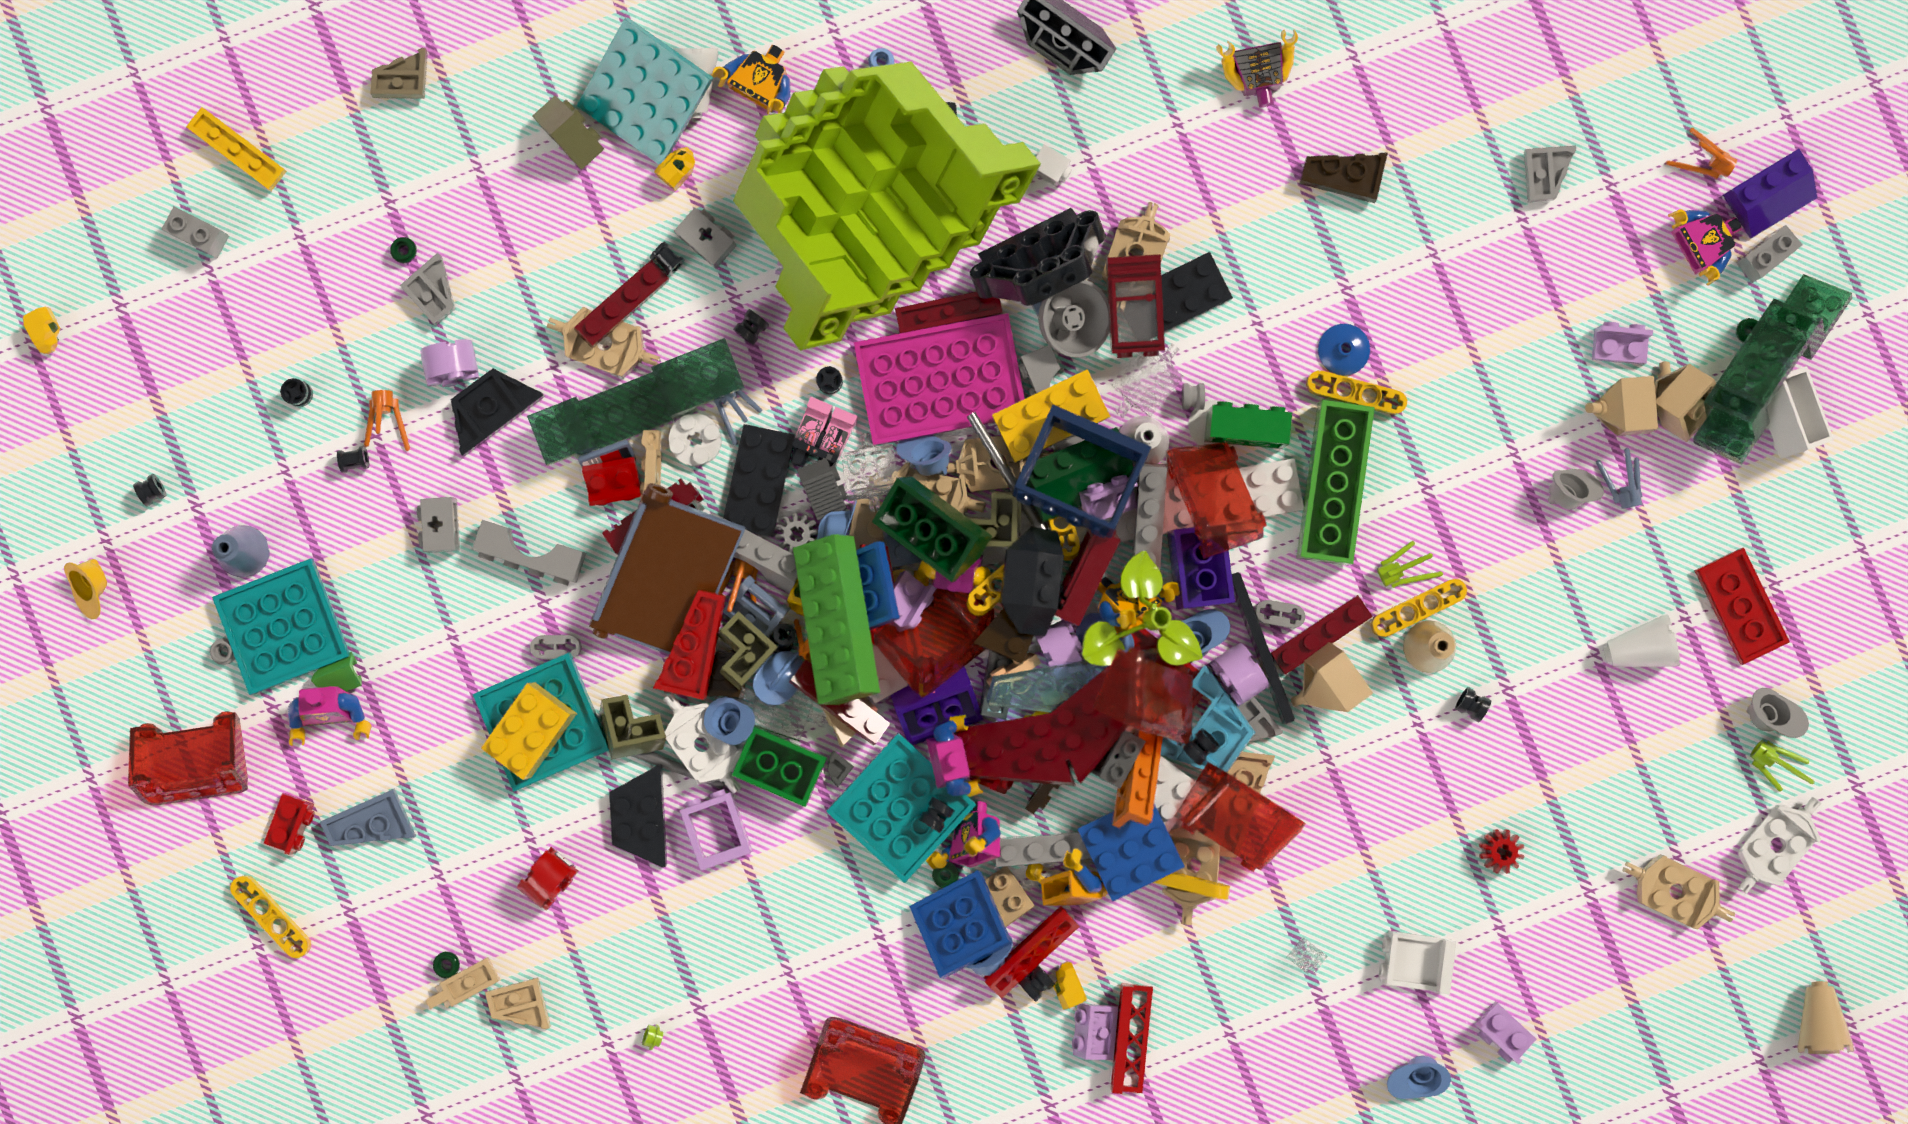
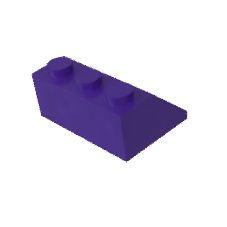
(1773, 193)
(1199, 579)
(923, 714)

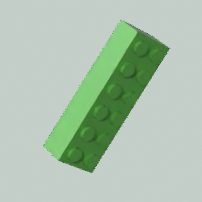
(1335, 482)
(836, 620)

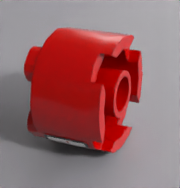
(548, 878)

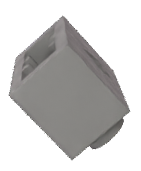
(195, 232)
(691, 232)
(1769, 253)
(447, 536)

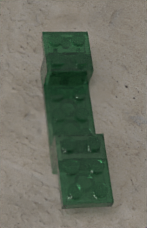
(1782, 335)
(638, 405)

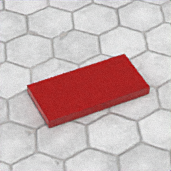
(1742, 606)

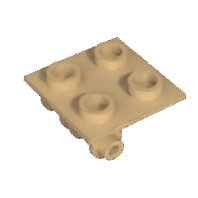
(1008, 895)

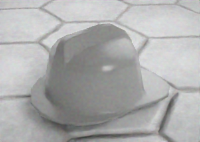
(1573, 488)
(1776, 713)

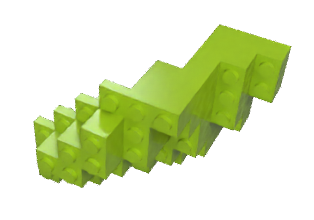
(871, 193)

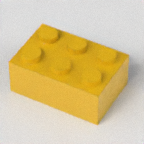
(528, 730)

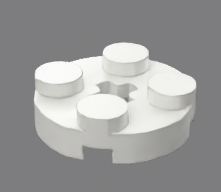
(709, 434)

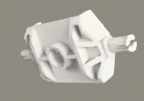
(705, 766)
(1797, 837)

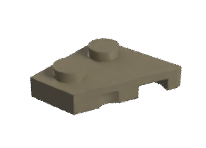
(401, 78)

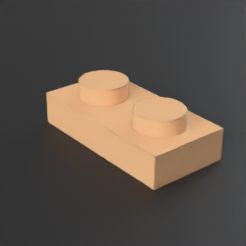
(1030, 662)

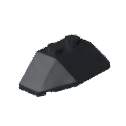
(1065, 36)
(1032, 580)

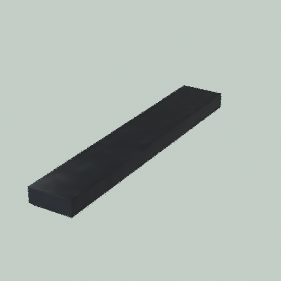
(1261, 649)

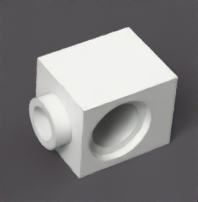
(1053, 166)

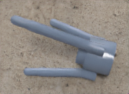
(731, 399)
(1629, 495)

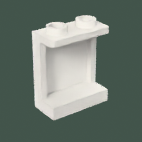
(1418, 961)

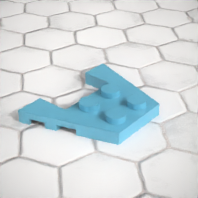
(1221, 720)

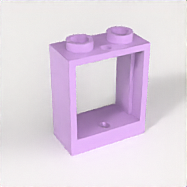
(728, 854)

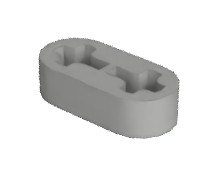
(1279, 620)
(554, 640)

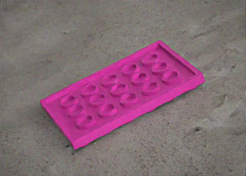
(938, 377)

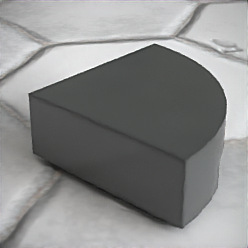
(838, 768)

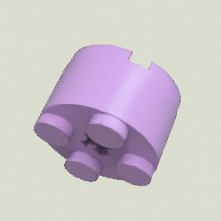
(449, 363)
(1059, 645)
(1239, 674)

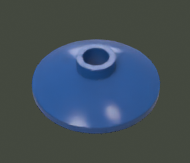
(1332, 355)

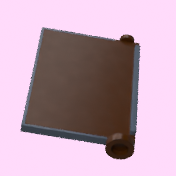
(661, 568)

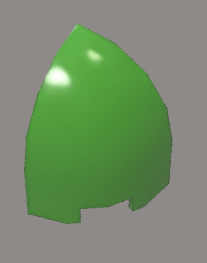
(338, 674)

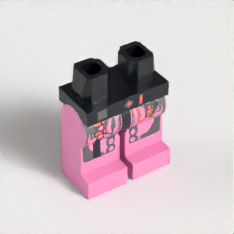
(814, 441)

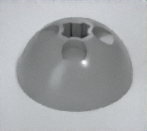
(1075, 320)

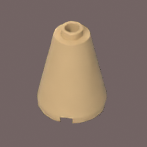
(1429, 646)
(1823, 1022)

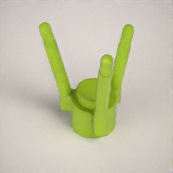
(1392, 572)
(1765, 754)

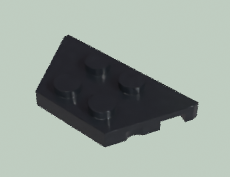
(489, 407)
(639, 817)

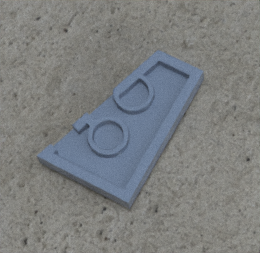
(373, 820)

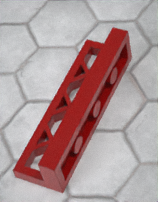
(1032, 951)
(1122, 1034)

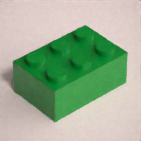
(1248, 425)
(779, 766)

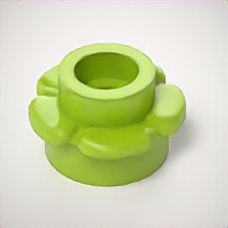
(652, 1036)

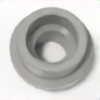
(215, 652)

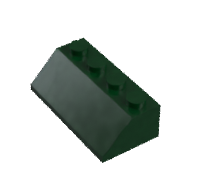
(1073, 470)
(931, 528)

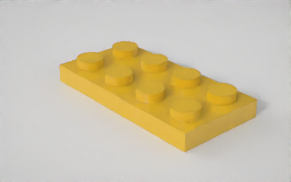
(1023, 420)

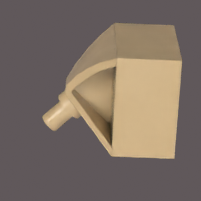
(1681, 399)
(1628, 407)
(1331, 681)

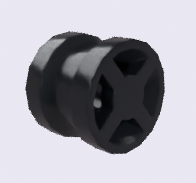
(826, 377)
(149, 490)

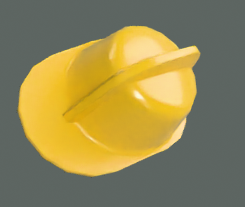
(87, 584)

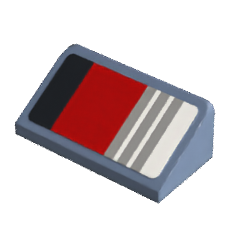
(609, 453)

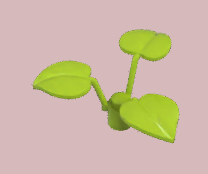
(1143, 580)

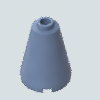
(241, 551)

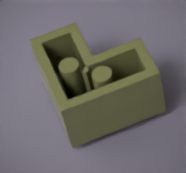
(567, 129)
(1004, 520)
(750, 646)
(626, 734)

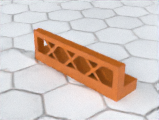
(1138, 791)

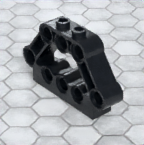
(1006, 266)

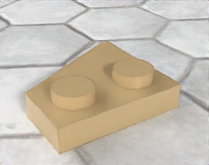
(519, 1003)

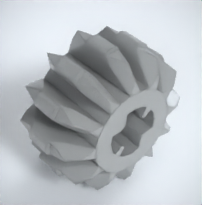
(792, 525)

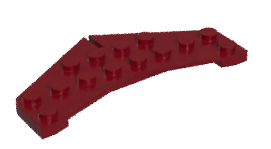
(1044, 745)

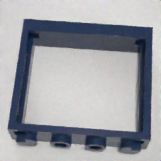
(1097, 435)

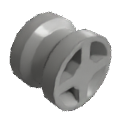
(1193, 396)

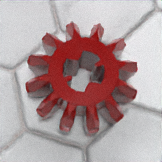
(1509, 845)

